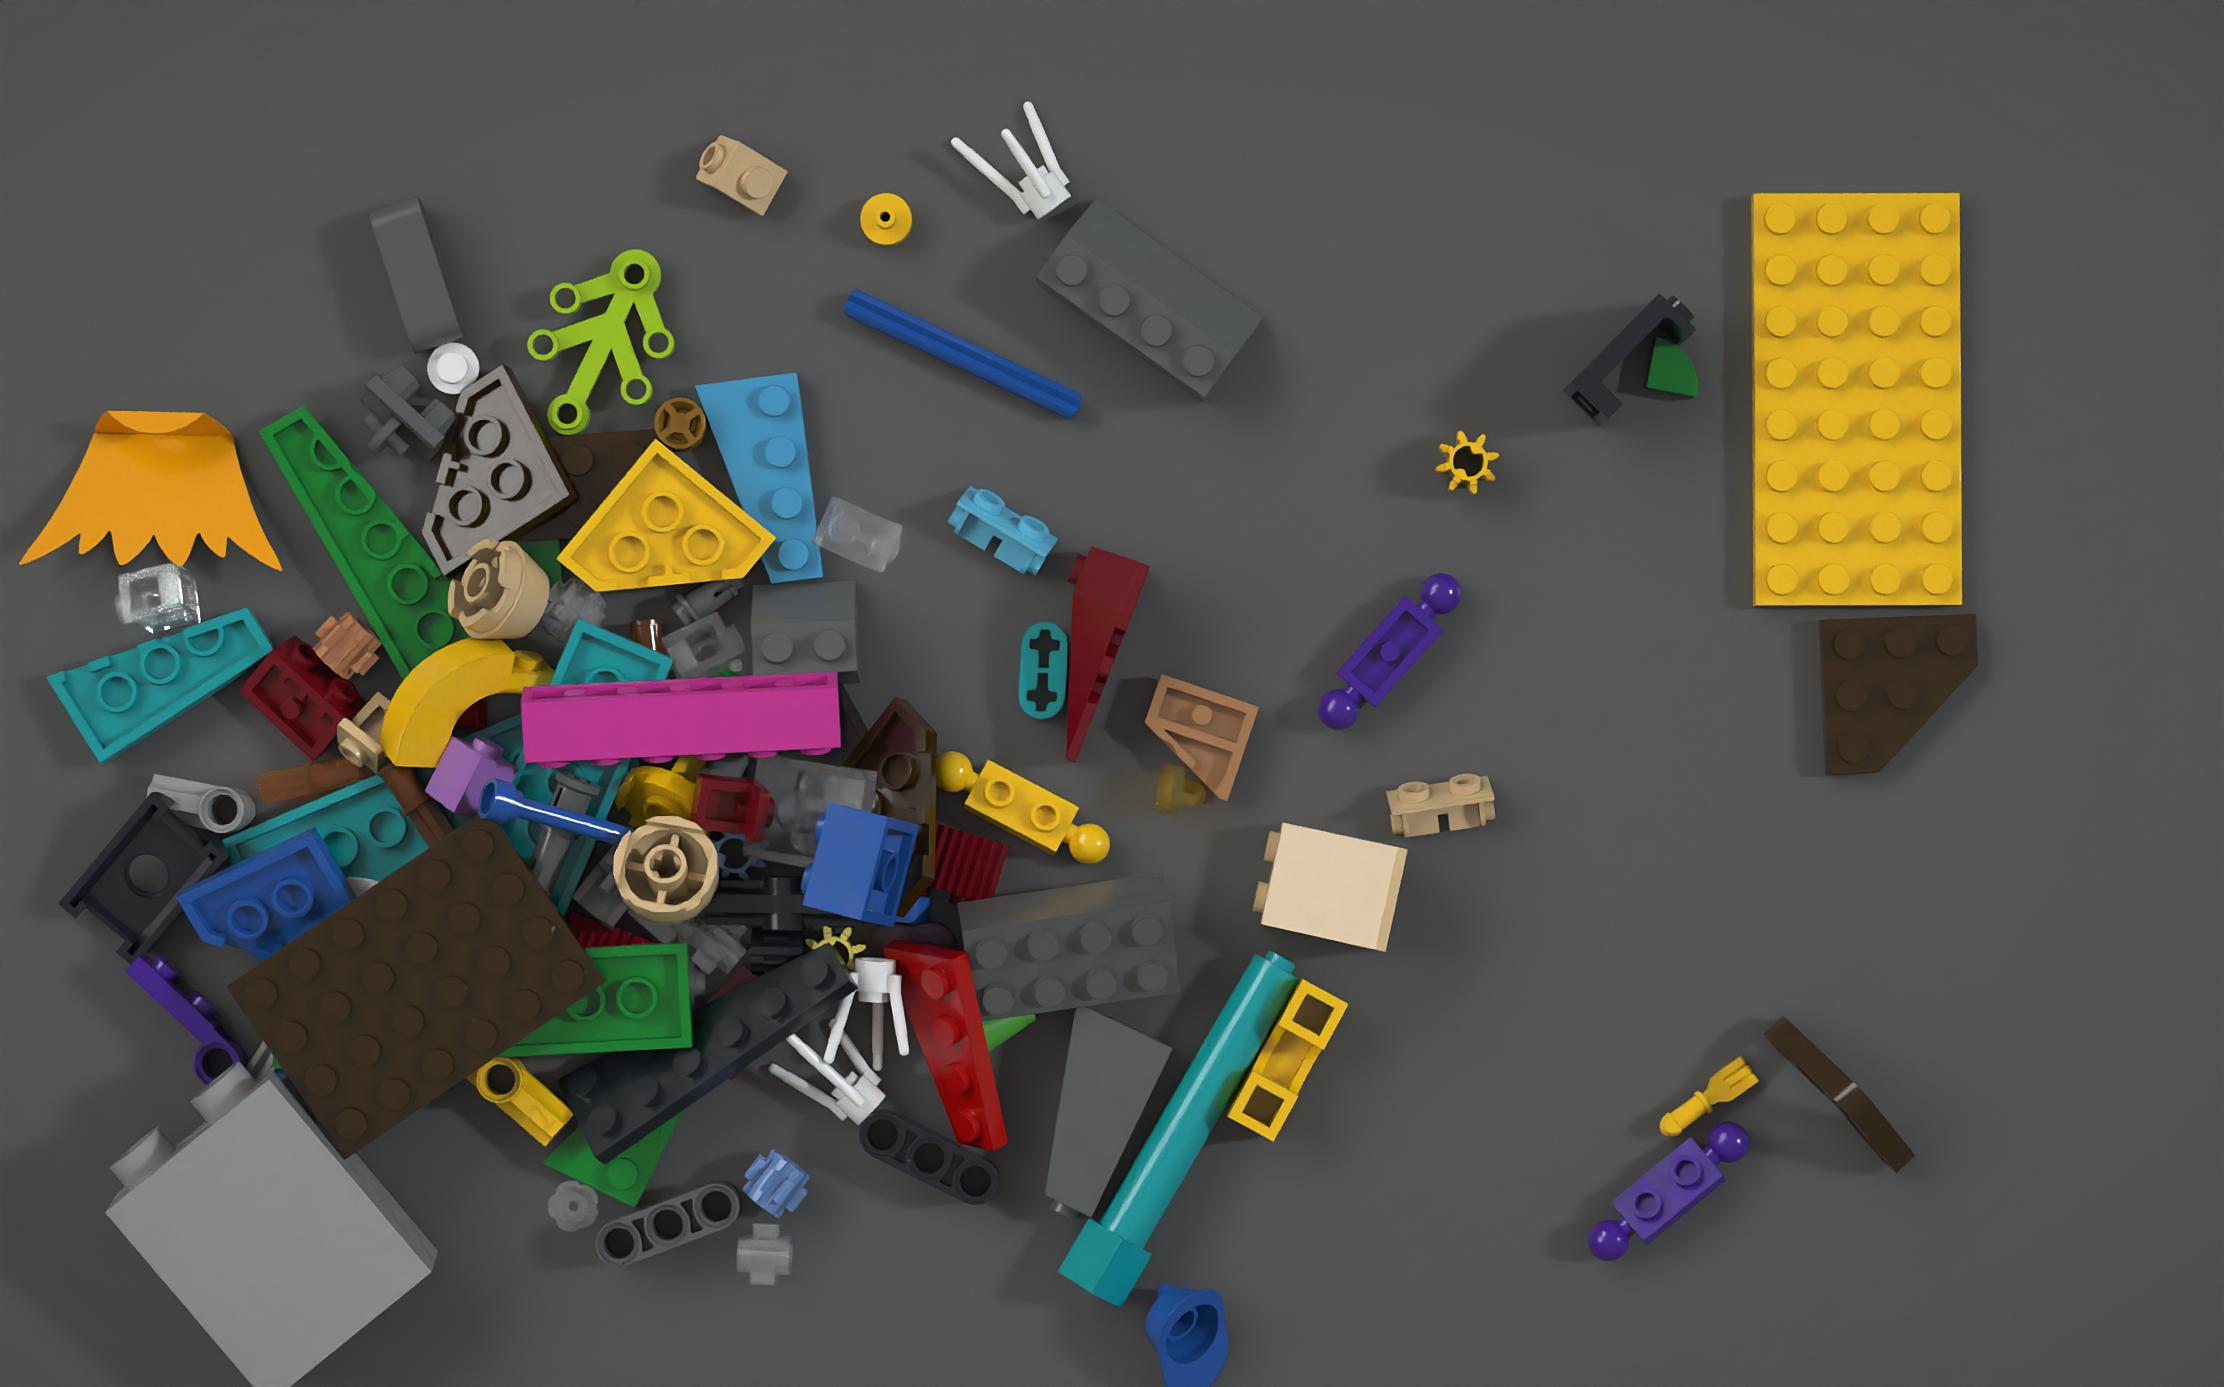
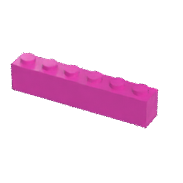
(681, 718)

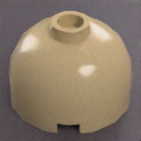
(666, 870)

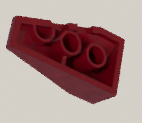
(1100, 616)

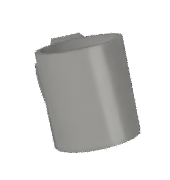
(198, 803)

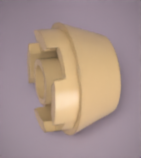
(499, 592)

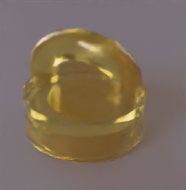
(1171, 788)

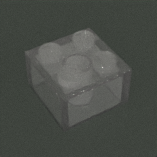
(800, 796)

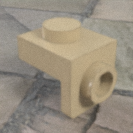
(740, 174)
(361, 736)

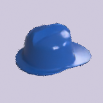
(1188, 1335)

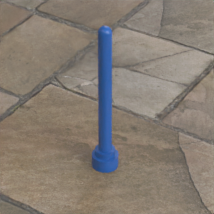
(502, 802)

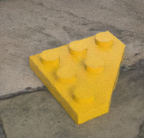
(664, 530)

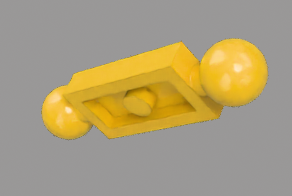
(1021, 808)

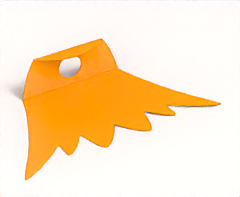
(160, 479)

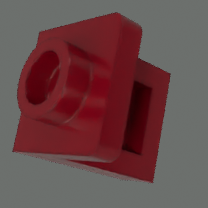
(732, 805)

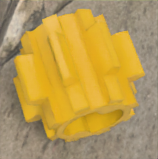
(1459, 475)

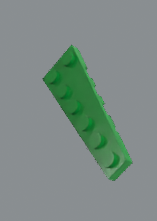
(371, 546)

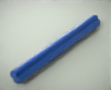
(962, 354)

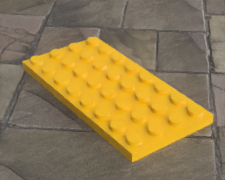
(1856, 399)

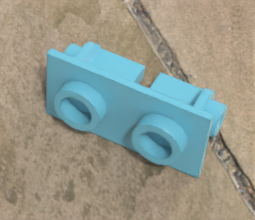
(984, 515)

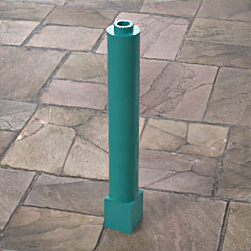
(1111, 1251)

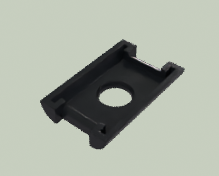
(114, 898)

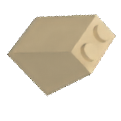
(1330, 886)

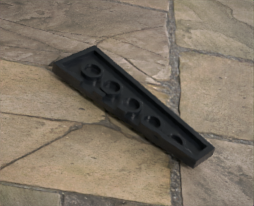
(639, 1090)

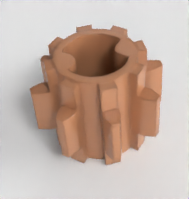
(347, 645)

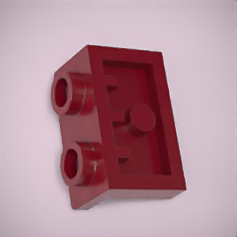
(302, 696)

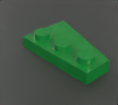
(623, 1176)

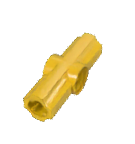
(527, 1103)

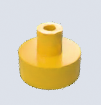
(889, 232)

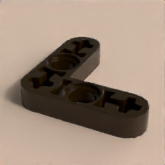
(1842, 1092)

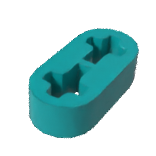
(1030, 668)

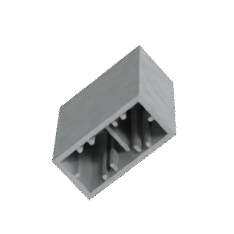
(267, 1227)

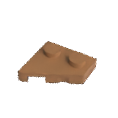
(1202, 730)

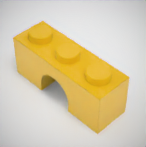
(1286, 1059)

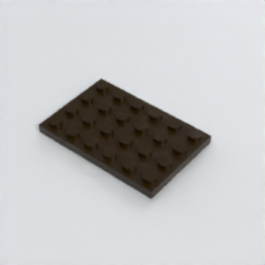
(416, 983)

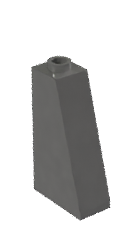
(1101, 1100)

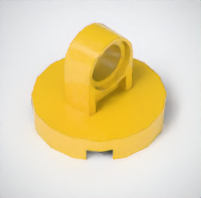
(660, 792)

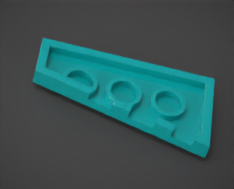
(145, 688)

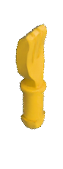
(1722, 1087)

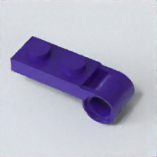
(191, 1011)

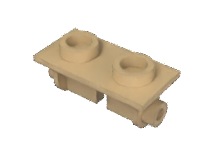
(1464, 799)

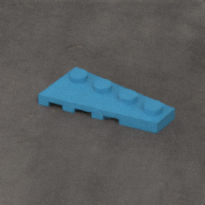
(767, 458)

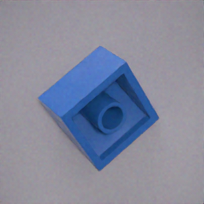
(859, 864)

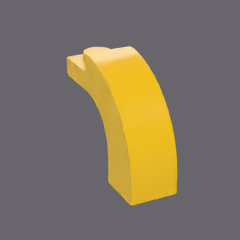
(445, 686)

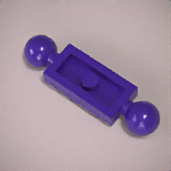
(1389, 651)
(1668, 1191)

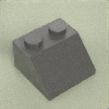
(806, 629)

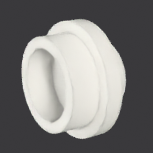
(453, 368)

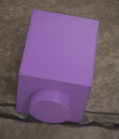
(465, 771)

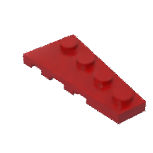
(950, 1030)

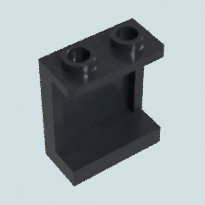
(1587, 386)

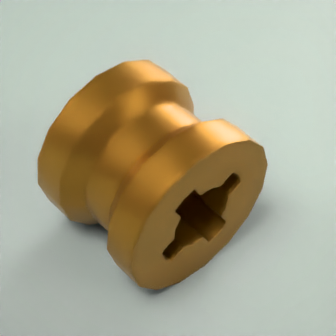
(669, 421)

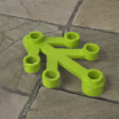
(607, 334)

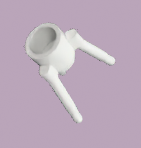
(1041, 189)
(876, 984)
(855, 1094)

